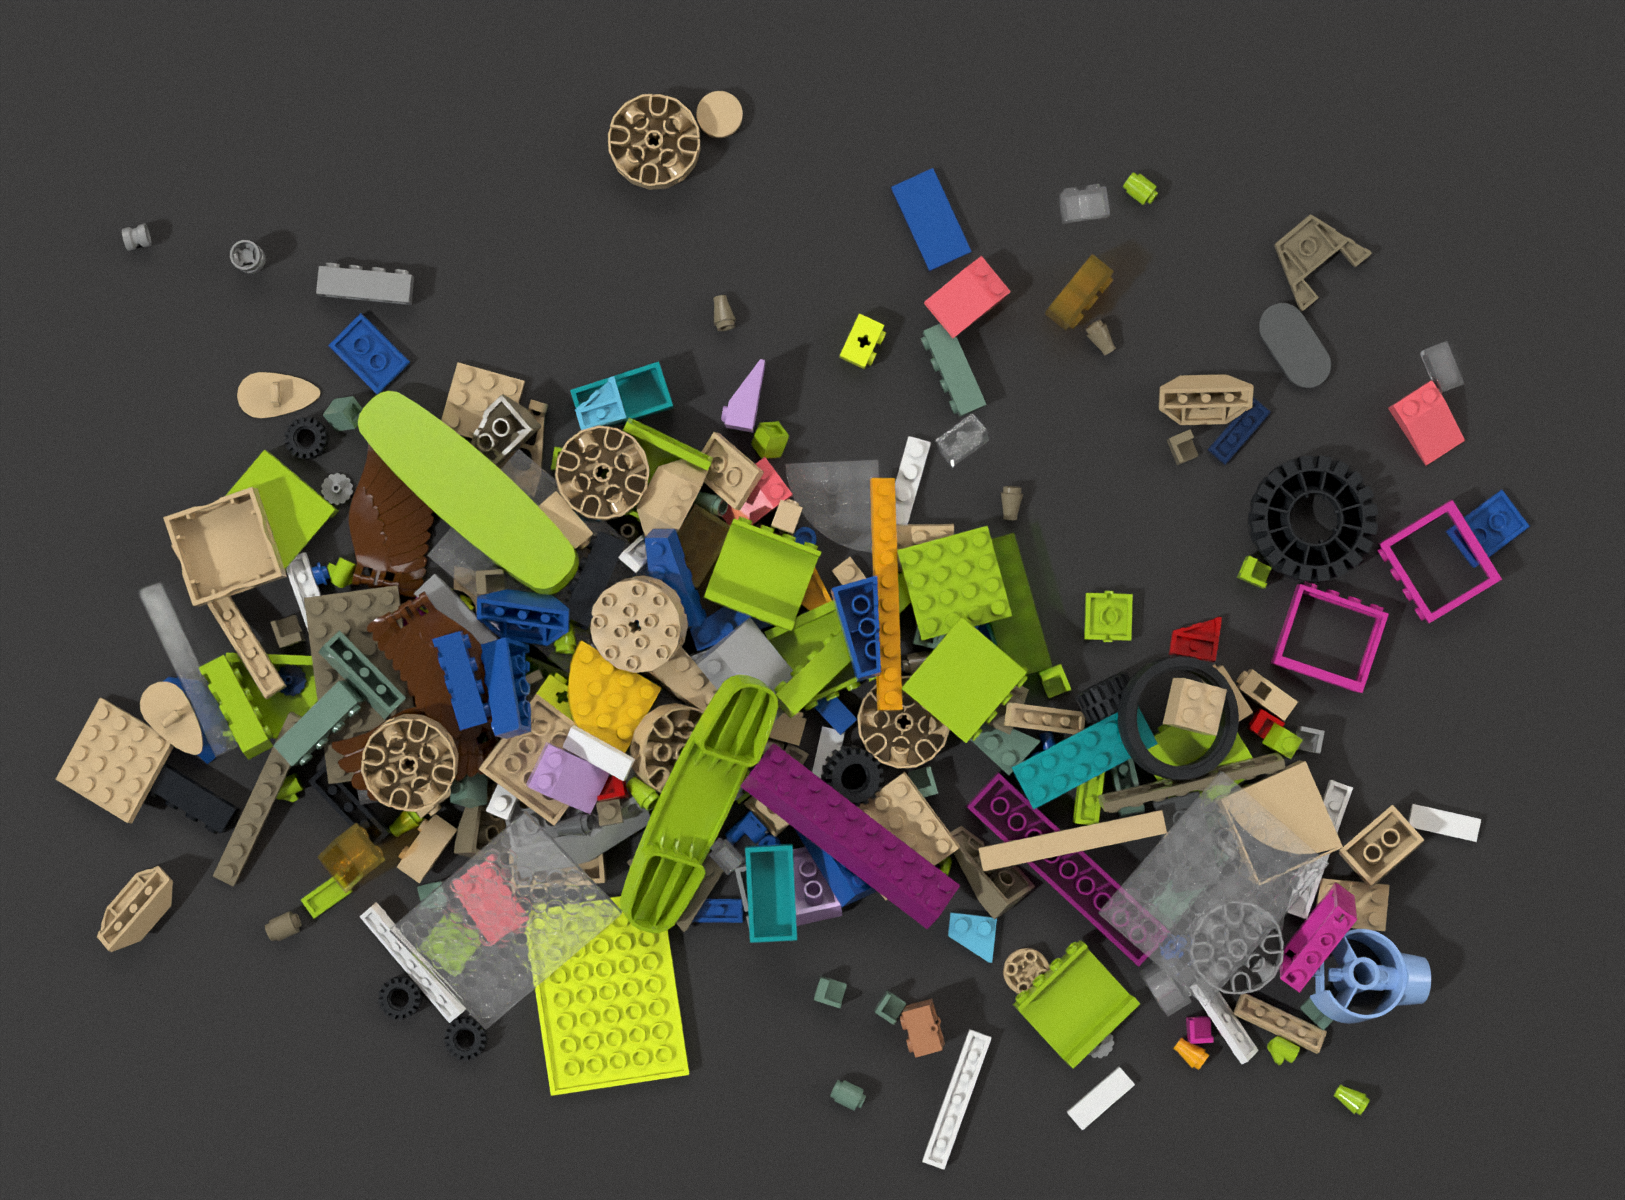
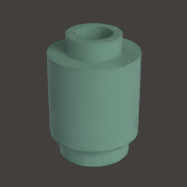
(848, 1094)

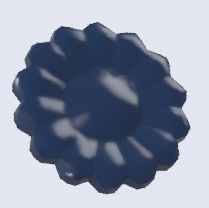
(293, 678)

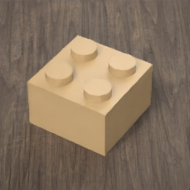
(1194, 706)

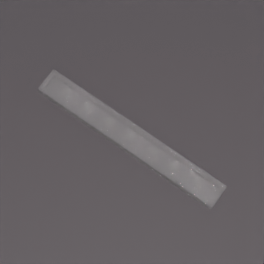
(187, 669)

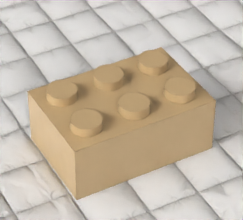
(1381, 846)

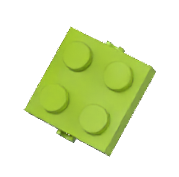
(1108, 616)

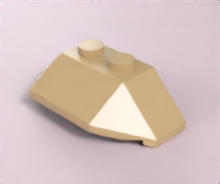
(1205, 399)
(670, 495)
(136, 909)

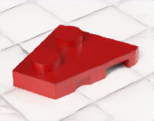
(1197, 641)

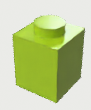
(1282, 741)

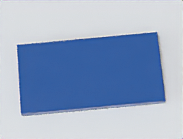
(931, 219)

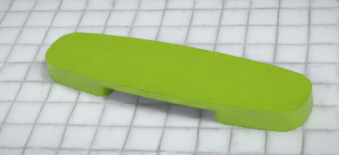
(468, 492)
(697, 802)

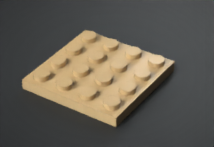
(515, 758)
(115, 760)
(911, 819)

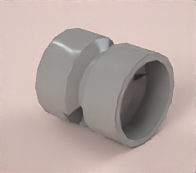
(247, 256)

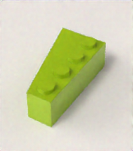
(237, 706)

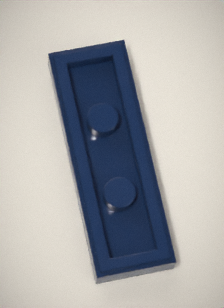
(1238, 432)

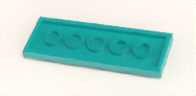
(1077, 759)

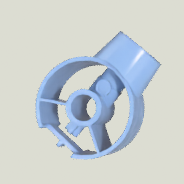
(1401, 975)

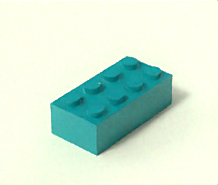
(641, 392)
(771, 893)

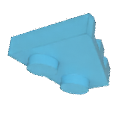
(602, 407)
(974, 933)

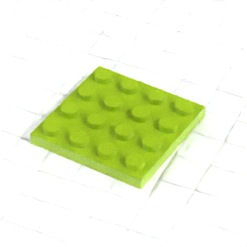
(953, 580)

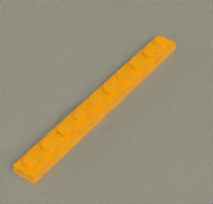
(886, 569)

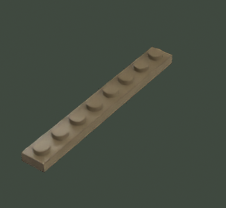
(1161, 789)
(255, 812)

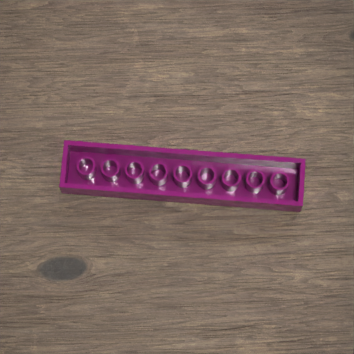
(850, 836)
(1071, 874)

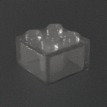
(1165, 989)

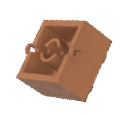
(923, 1031)

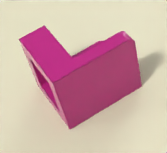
(1199, 1029)

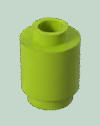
(1140, 188)

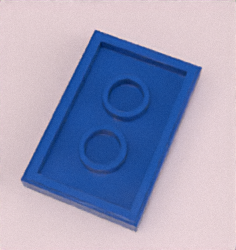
(369, 353)
(1493, 525)

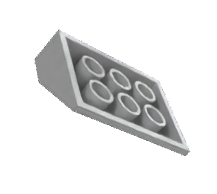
(745, 653)

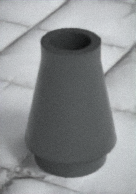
(576, 825)

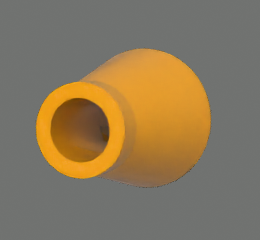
(1191, 1053)

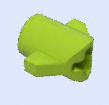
(341, 573)
(290, 787)
(1282, 1049)

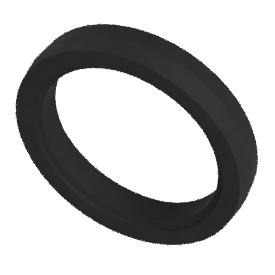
(1128, 718)

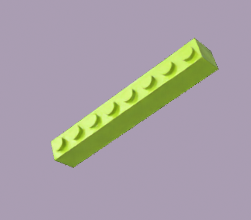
(822, 666)

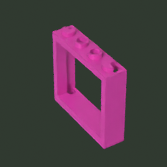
(1470, 539)
(1352, 604)
(1318, 936)

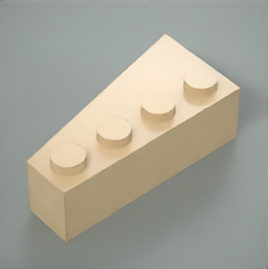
(684, 680)

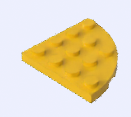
(607, 699)

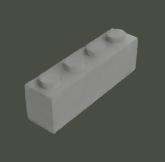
(364, 284)
(452, 606)

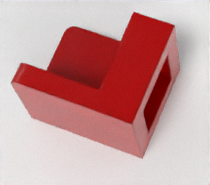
(1262, 723)
(613, 789)

